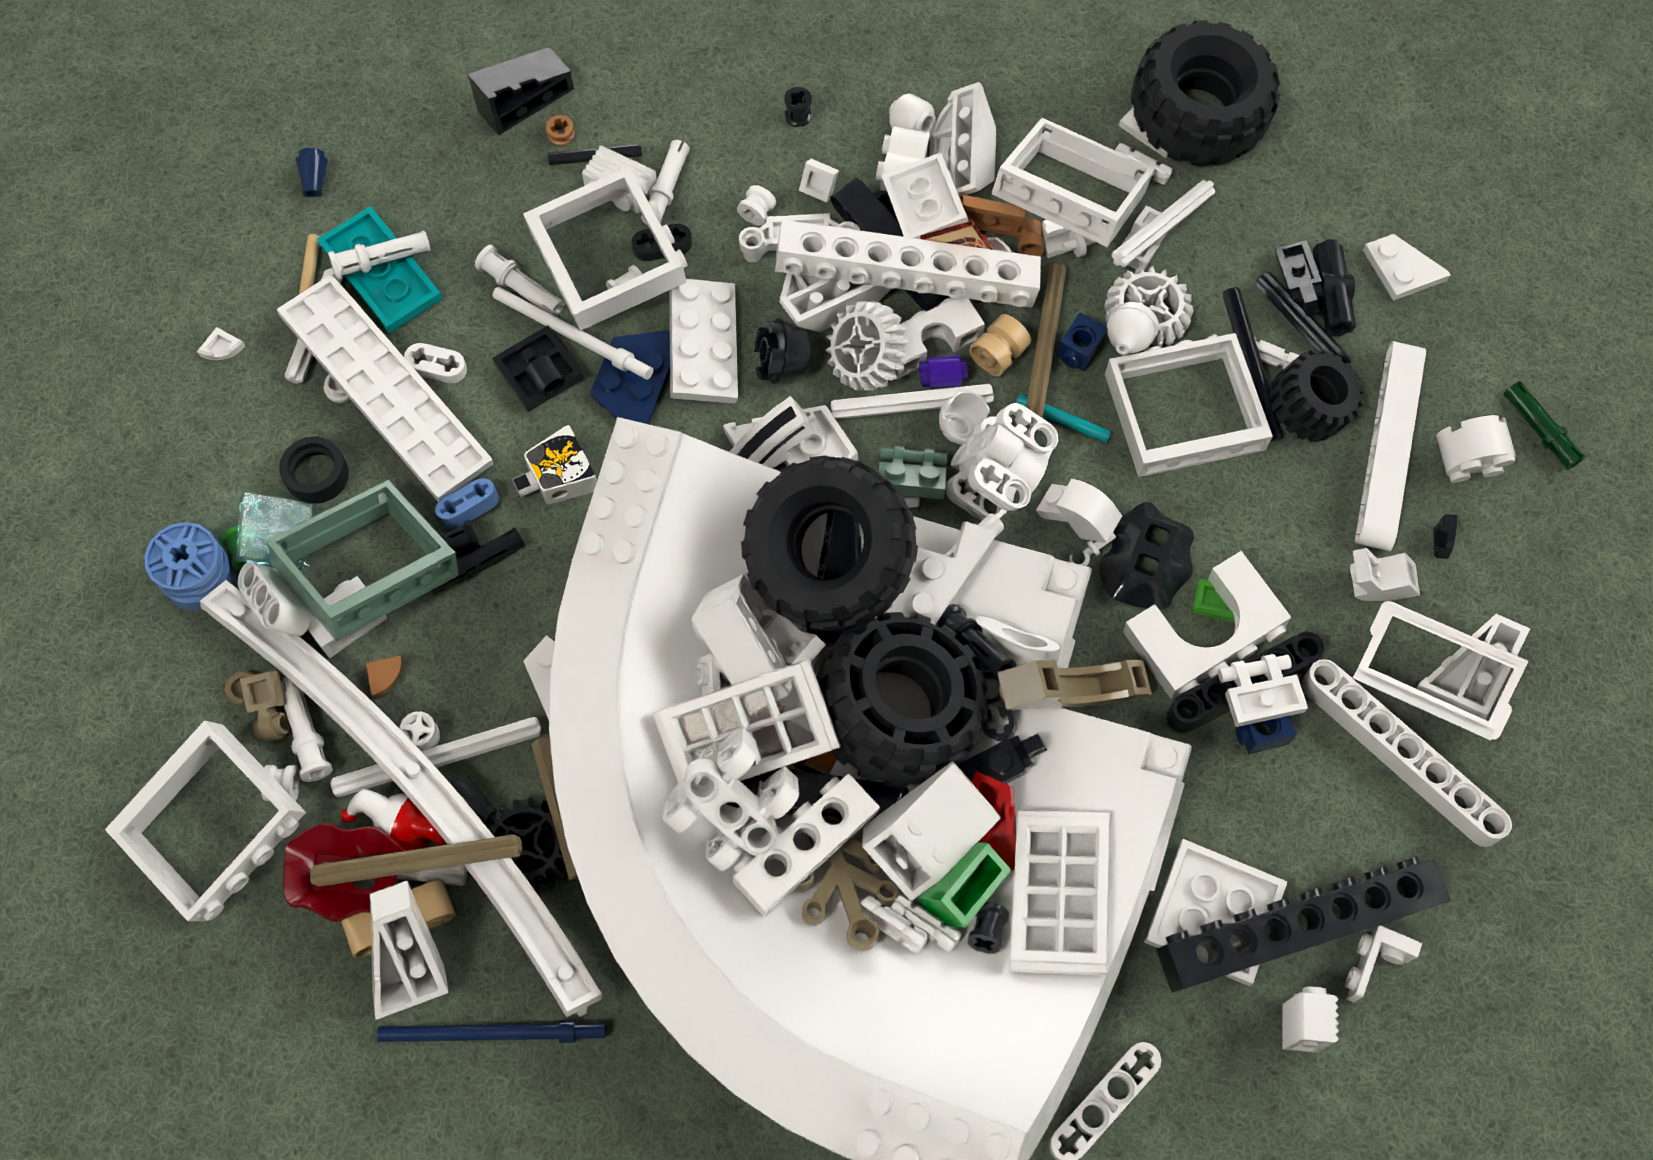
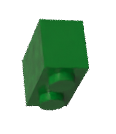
(966, 886)

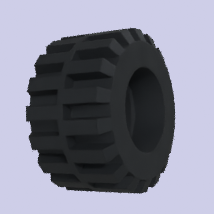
(1316, 395)

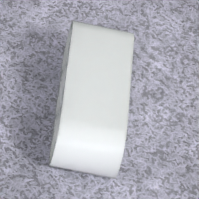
(273, 599)

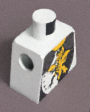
(557, 469)

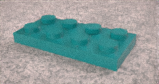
(392, 289)

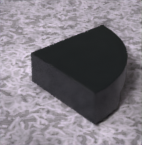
(1444, 534)

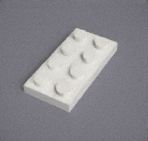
(703, 342)

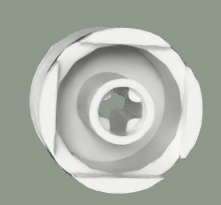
(1476, 447)

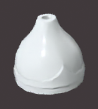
(1132, 327)

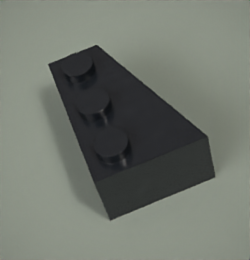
(519, 88)

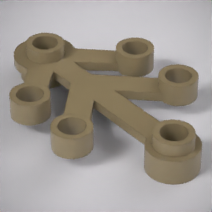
(843, 876)

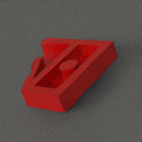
(1003, 834)

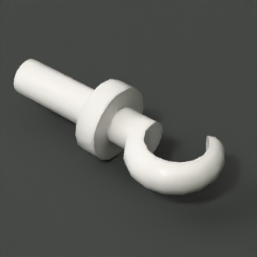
(1093, 548)

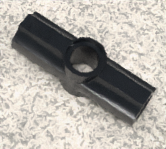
(1337, 288)

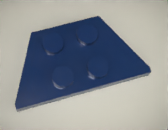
(627, 393)

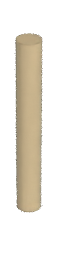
(310, 263)

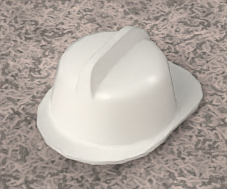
(1018, 645)

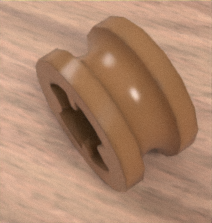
(567, 125)

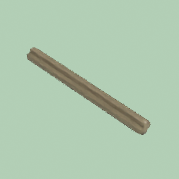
(1046, 339)
(416, 860)

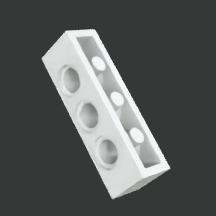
(856, 811)

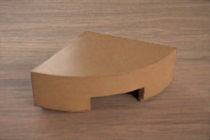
(384, 674)

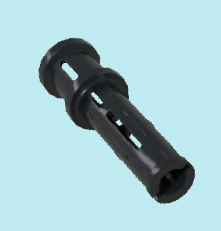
(971, 633)

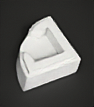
(219, 345)

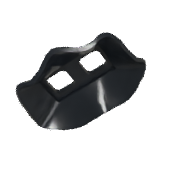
(1174, 559)

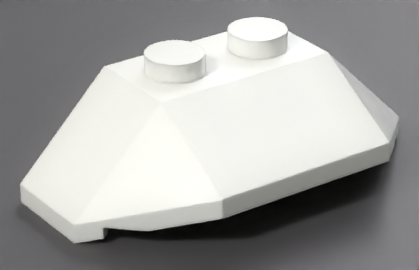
(966, 139)
(816, 301)

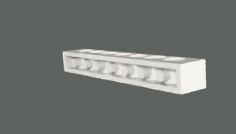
(907, 263)

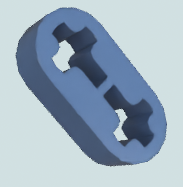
(467, 503)

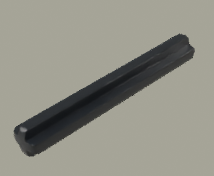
(1294, 313)

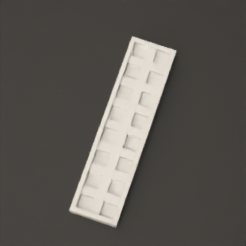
(385, 387)

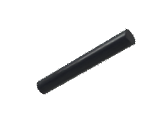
(585, 155)

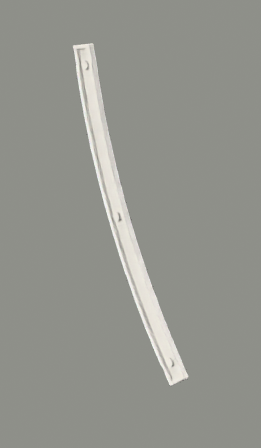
(424, 786)

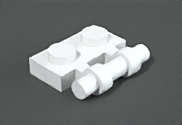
(1266, 699)

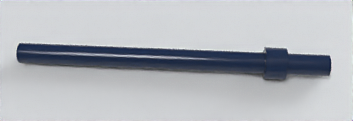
(566, 1031)

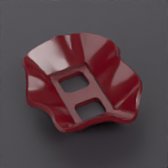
(333, 844)

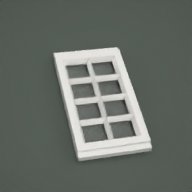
(776, 708)
(1061, 893)

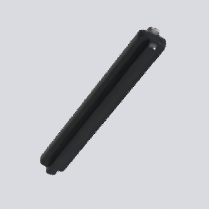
(1241, 326)

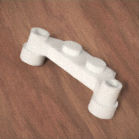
(757, 241)

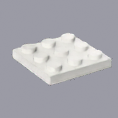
(1207, 889)

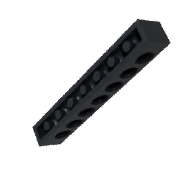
(1422, 888)

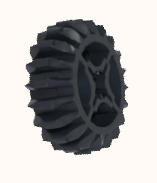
(536, 835)

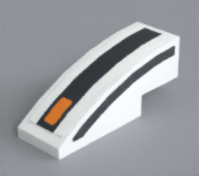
(774, 434)

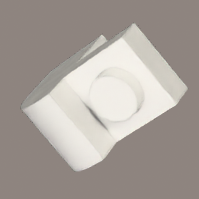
(1083, 507)
(1383, 578)
(792, 642)

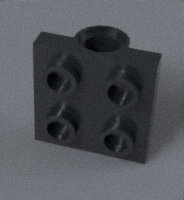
(538, 368)

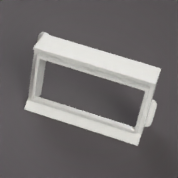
(1488, 729)

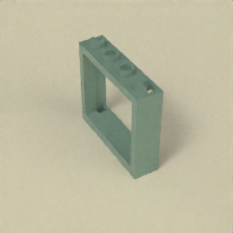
(384, 594)

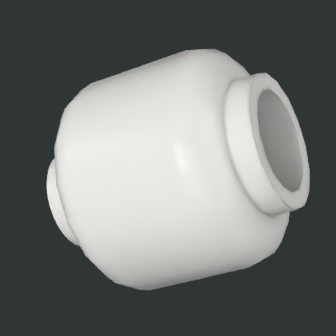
(912, 114)

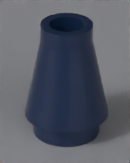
(312, 170)

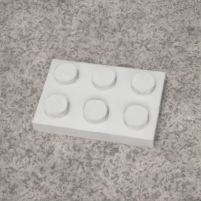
(924, 197)

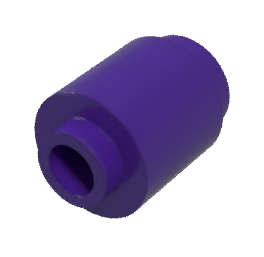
(942, 372)

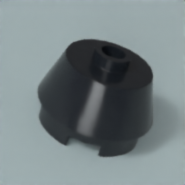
(782, 351)

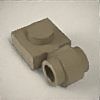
(262, 695)

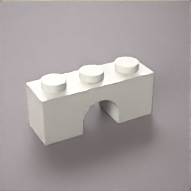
(952, 321)

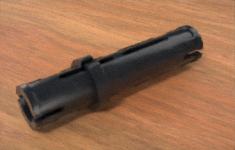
(484, 556)

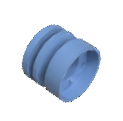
(187, 564)

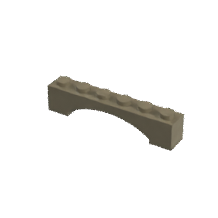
(1046, 686)

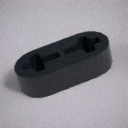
(655, 252)

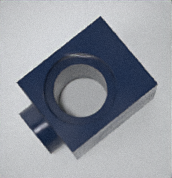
(1083, 331)
(1281, 734)

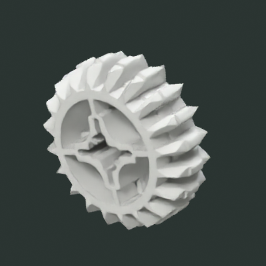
(1151, 290)
(878, 360)

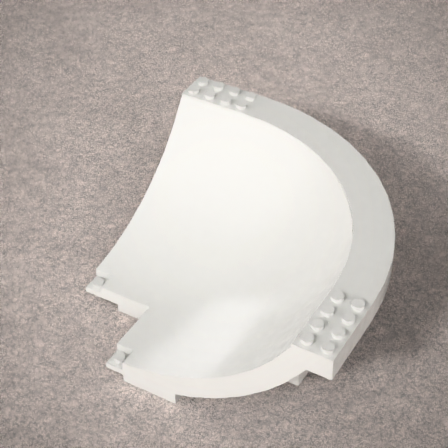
(830, 1041)

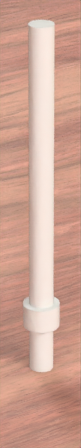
(620, 357)

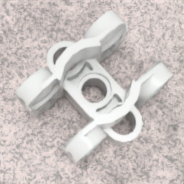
(1001, 461)
(733, 829)

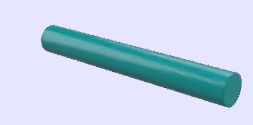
(1071, 421)

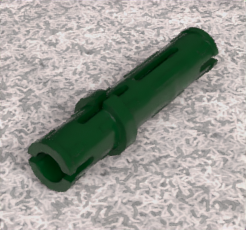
(1549, 431)

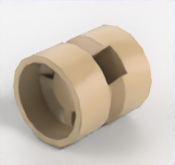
(1004, 340)

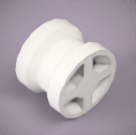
(756, 205)
(416, 725)
(287, 778)

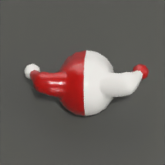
(396, 817)

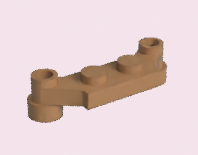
(1006, 220)

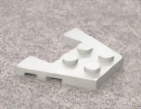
(826, 440)
(938, 576)

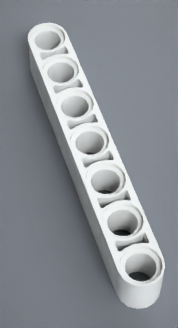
(1392, 446)
(1422, 755)

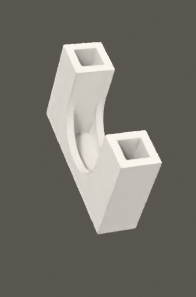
(1182, 665)

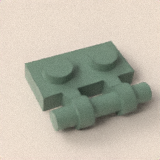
(914, 480)

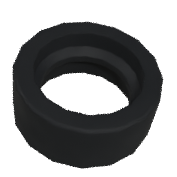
(306, 448)

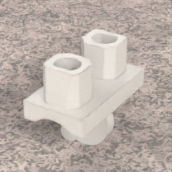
(1061, 240)

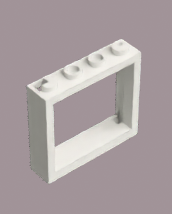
(1061, 205)
(628, 293)
(1197, 451)
(165, 785)

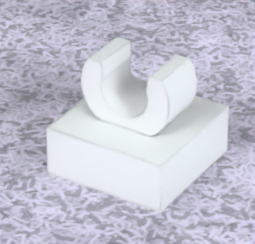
(818, 180)

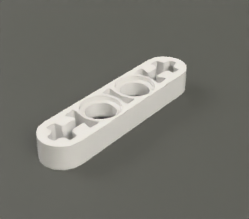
(1108, 1105)

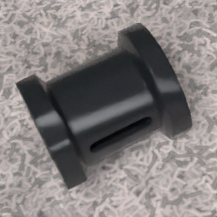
(797, 113)
(461, 537)
(988, 928)

